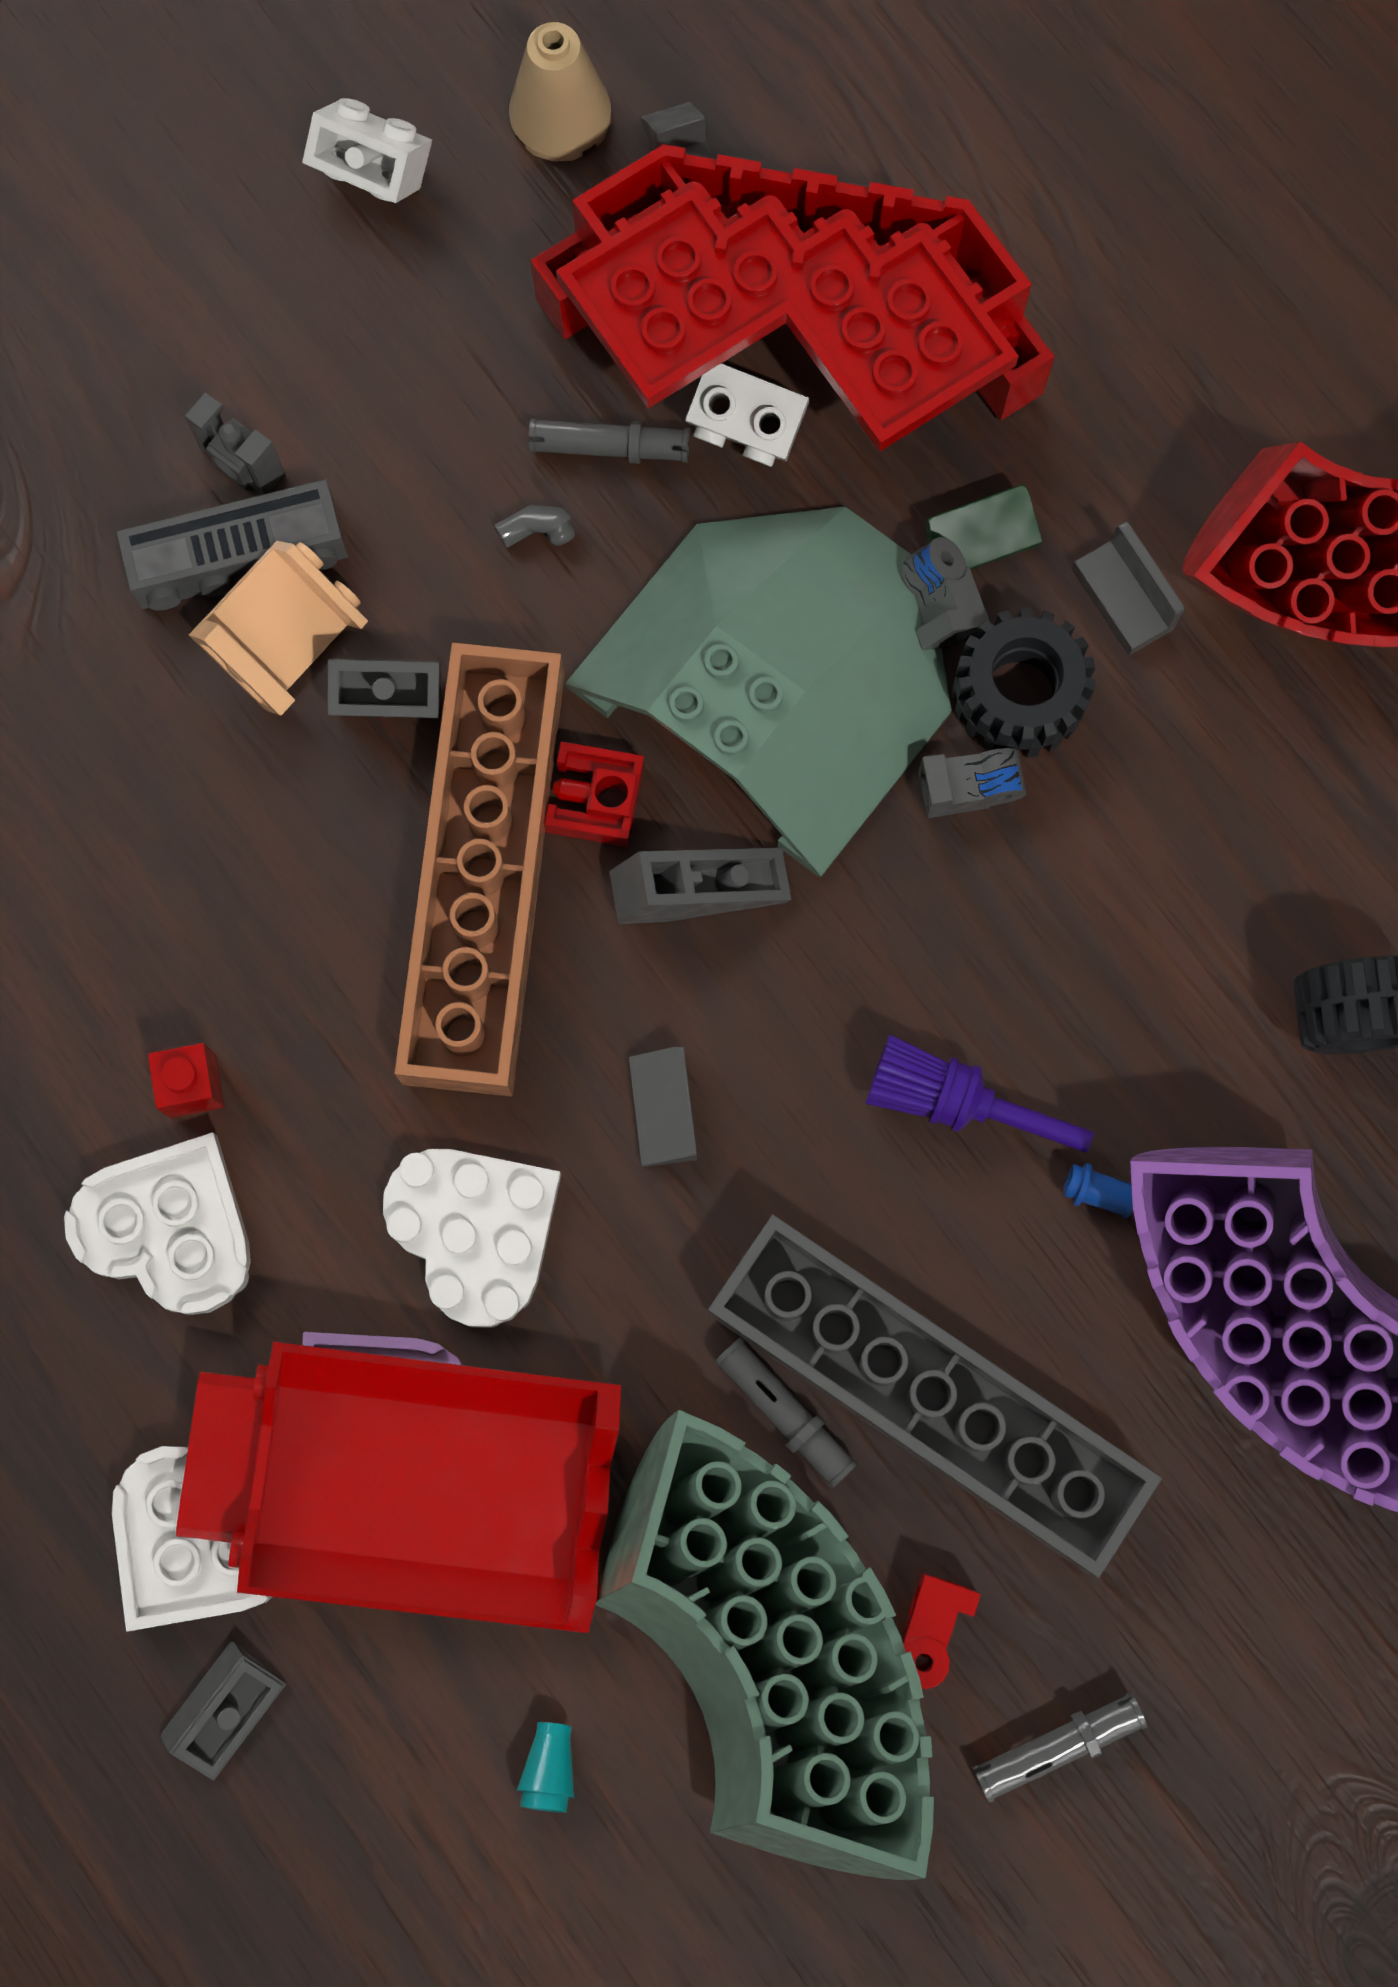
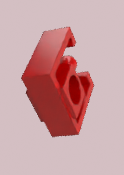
(609, 770)

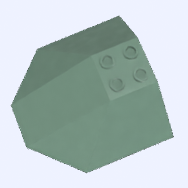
(783, 664)

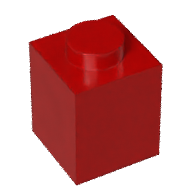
(186, 1080)

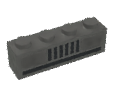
(219, 545)

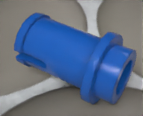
(1098, 1190)

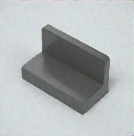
(1129, 590)

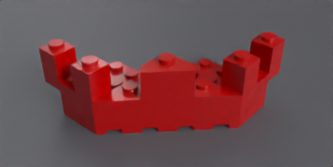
(883, 288)

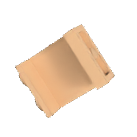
(277, 623)

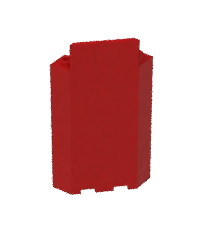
(405, 1484)

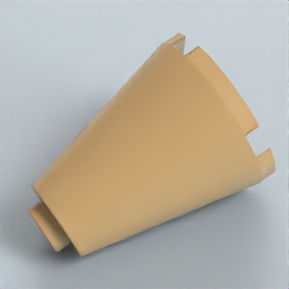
(558, 96)

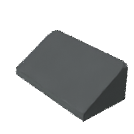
(663, 1107)
(221, 1711)

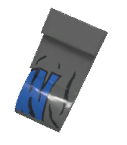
(943, 594)
(970, 781)

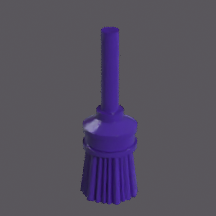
(955, 1095)

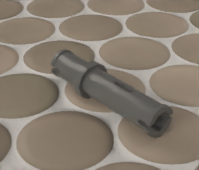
(610, 440)
(786, 1414)
(1060, 1746)

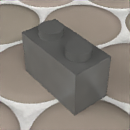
(384, 687)

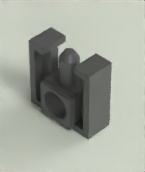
(233, 448)

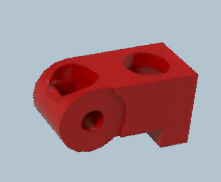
(932, 1623)

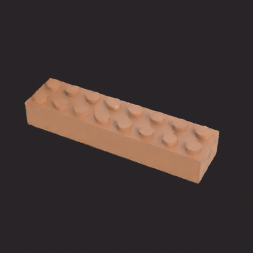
(480, 870)

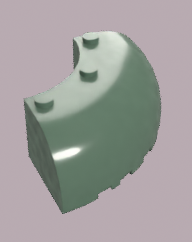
(783, 1651)

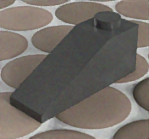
(697, 883)

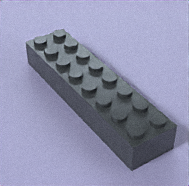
(934, 1397)

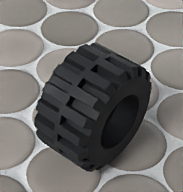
(1029, 642)
(1348, 1006)

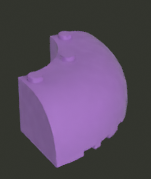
(1274, 1308)

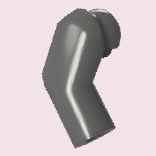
(538, 519)

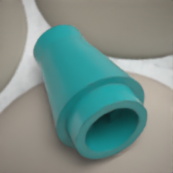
(548, 1770)

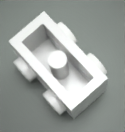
(367, 150)
(750, 404)

